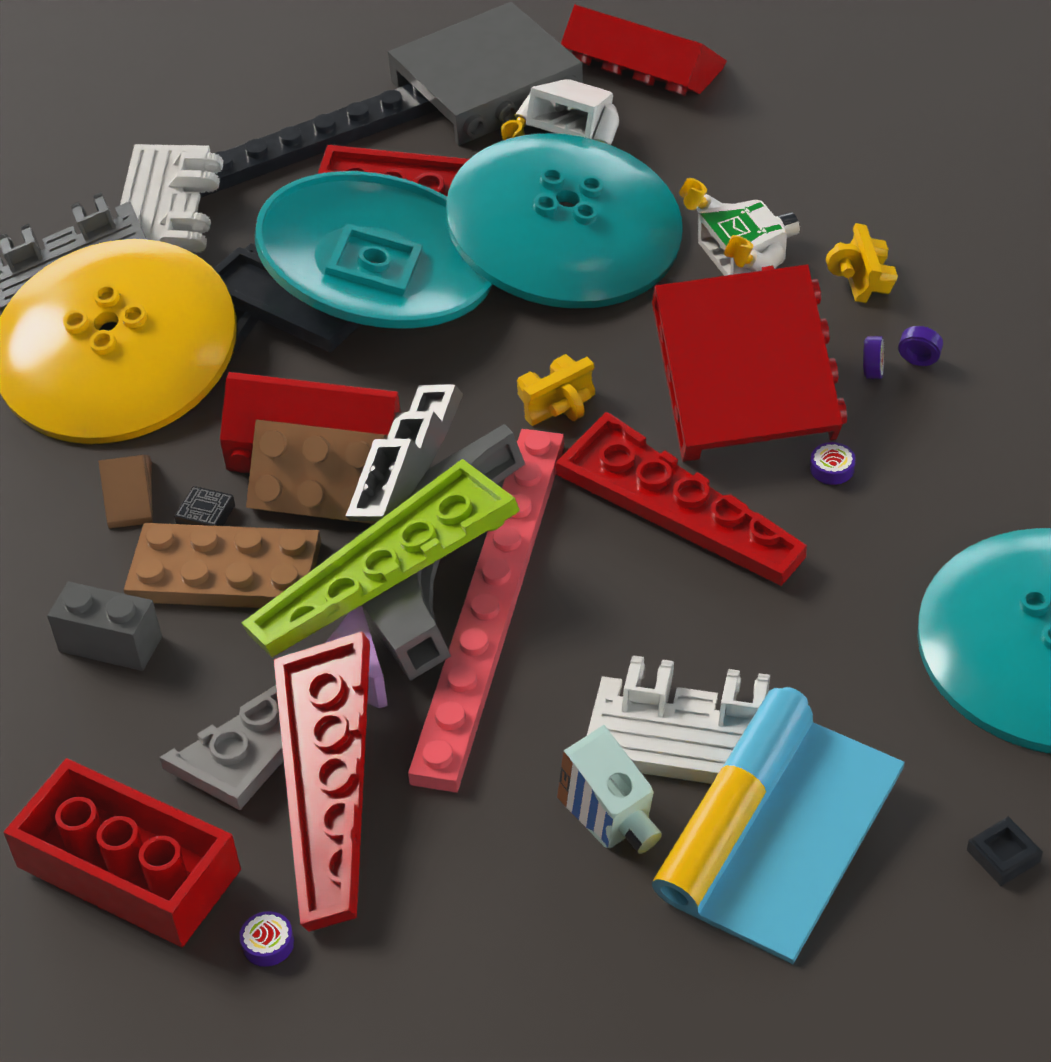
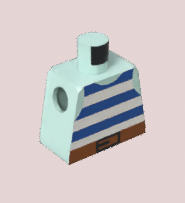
(607, 792)

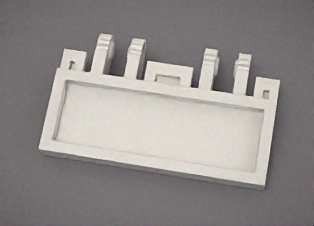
(165, 191)
(678, 738)

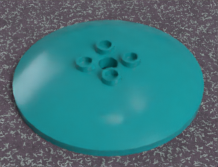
(330, 225)
(584, 256)
(990, 635)

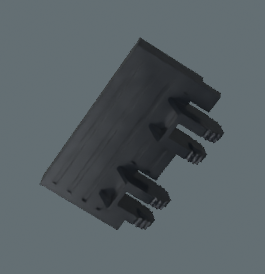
(258, 293)

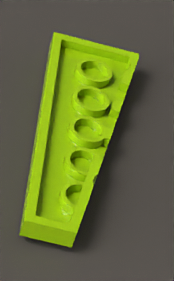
(406, 540)

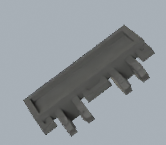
(96, 228)

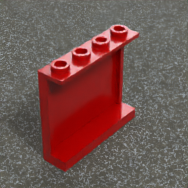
(747, 359)

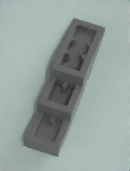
(404, 457)

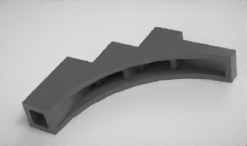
(404, 612)

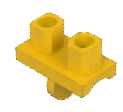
(863, 264)
(558, 393)

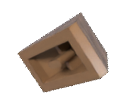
(127, 490)

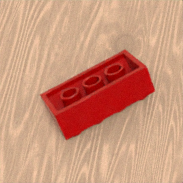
(641, 50)
(297, 402)

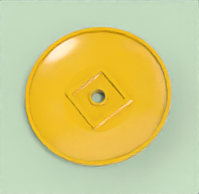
(122, 382)

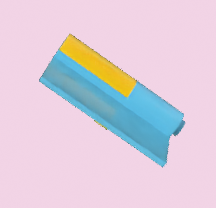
(777, 827)

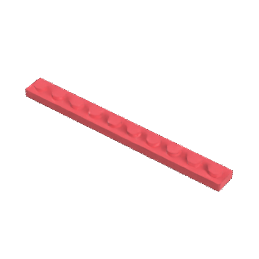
(485, 620)

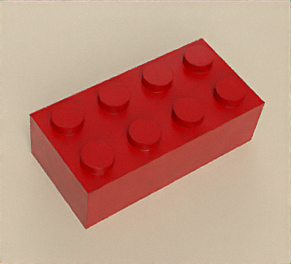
(123, 851)

